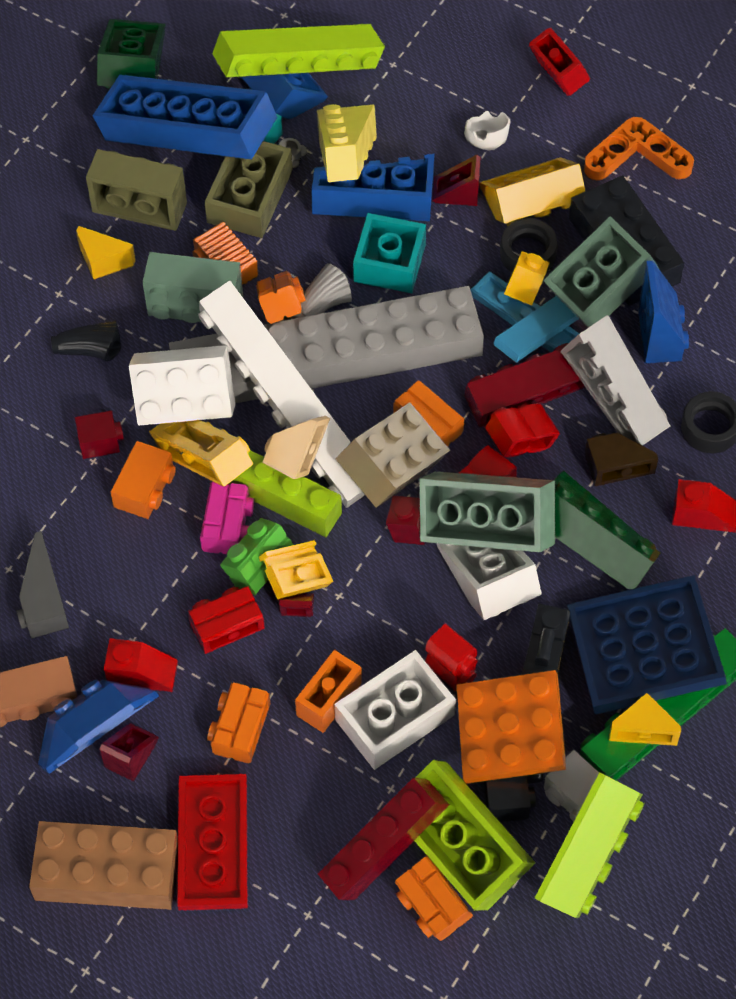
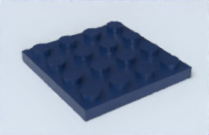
(646, 643)

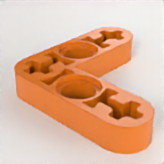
(634, 142)

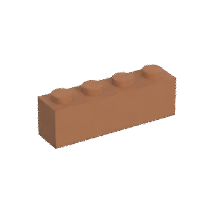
(35, 689)

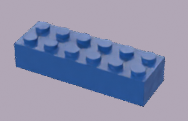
(185, 116)

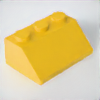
(533, 190)

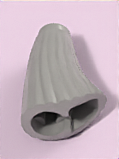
(325, 291)

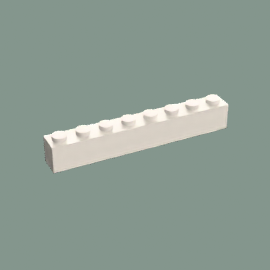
(276, 381)

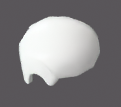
(487, 131)

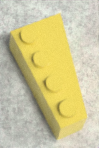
(345, 139)

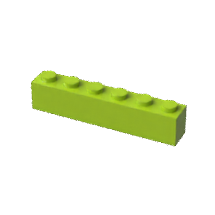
(297, 50)

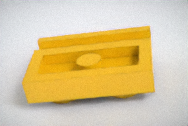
(296, 569)

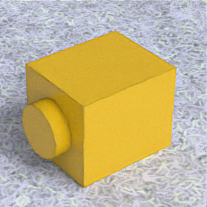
(526, 277)

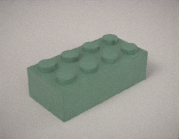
(487, 511)

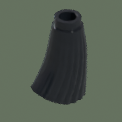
(93, 340)

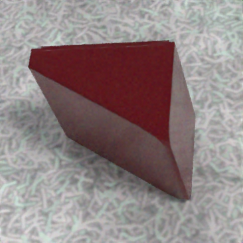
(297, 605)

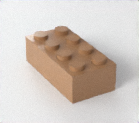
(104, 865)

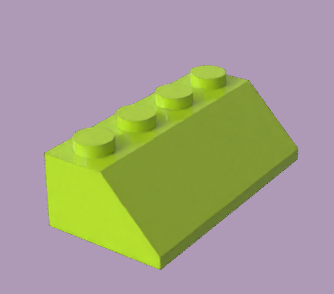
(589, 846)

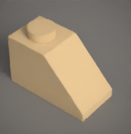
(296, 447)

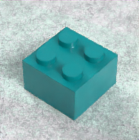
(389, 253)

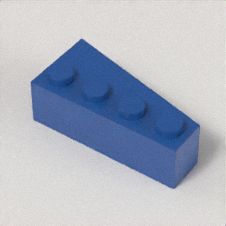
(387, 189)

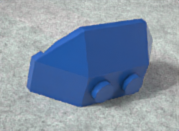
(88, 718)

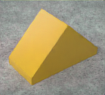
(104, 253)
(646, 724)

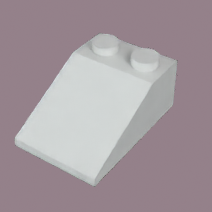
(492, 577)

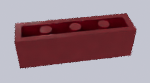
(531, 382)
(383, 839)

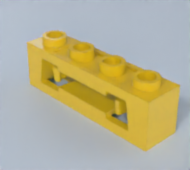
(204, 448)

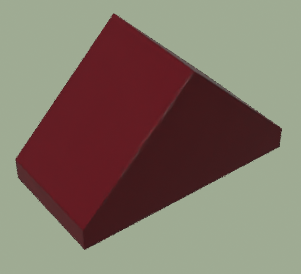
(458, 184)
(128, 750)

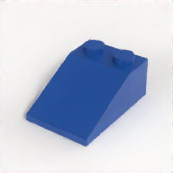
(661, 319)

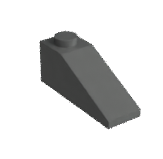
(39, 594)

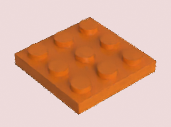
(511, 727)

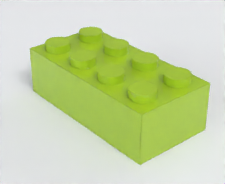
(470, 842)

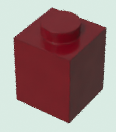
(98, 434)
(404, 520)

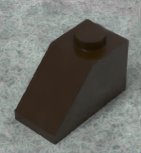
(618, 459)

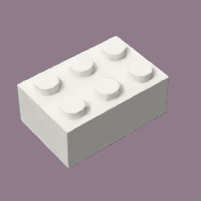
(182, 385)
(395, 709)

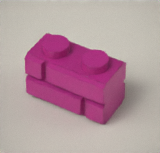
(225, 517)

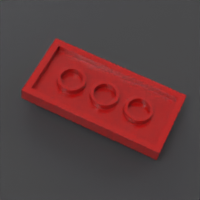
(212, 842)

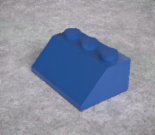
(288, 92)

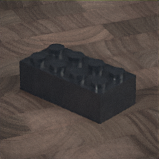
(621, 202)

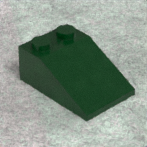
(129, 50)

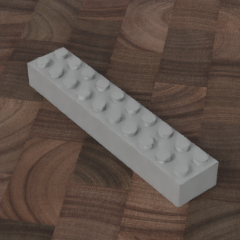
(369, 339)

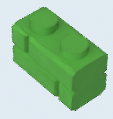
(243, 558)

